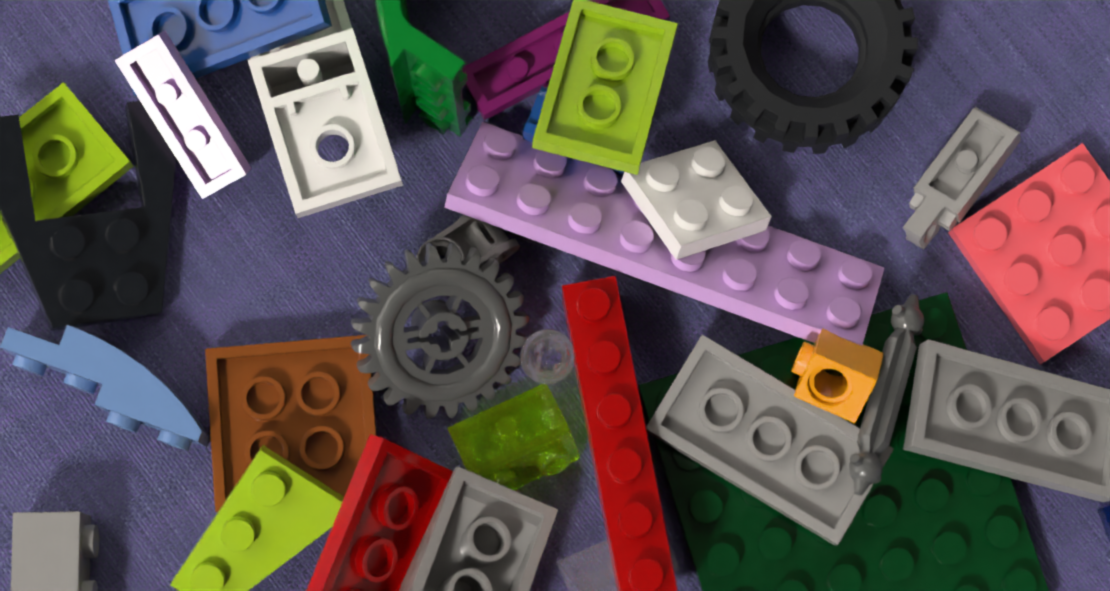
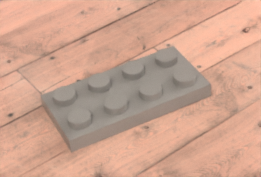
(1010, 420)
(762, 439)

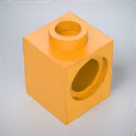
(836, 394)

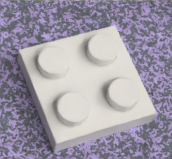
(696, 199)

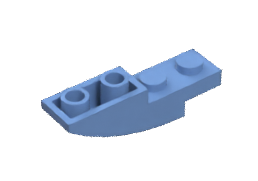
(127, 388)

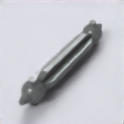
(886, 395)

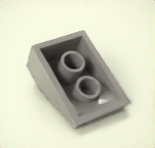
(480, 539)

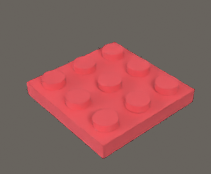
(1046, 252)

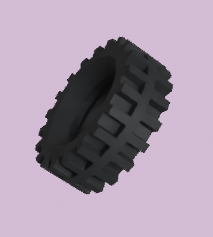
(818, 122)

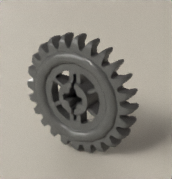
(389, 339)

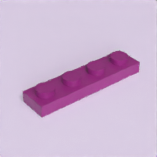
(528, 62)

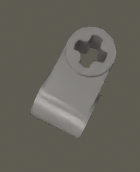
(467, 234)

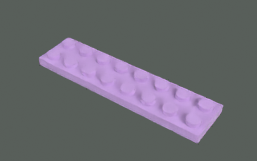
(592, 216)

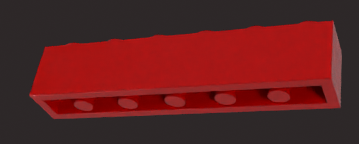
(617, 437)

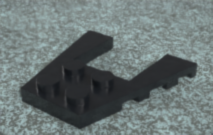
(94, 263)

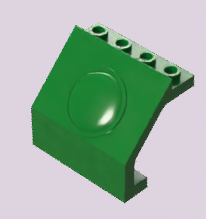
(423, 72)

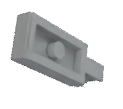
(959, 175)

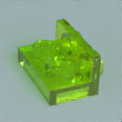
(517, 440)

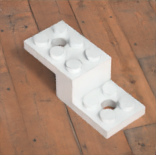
(321, 91)

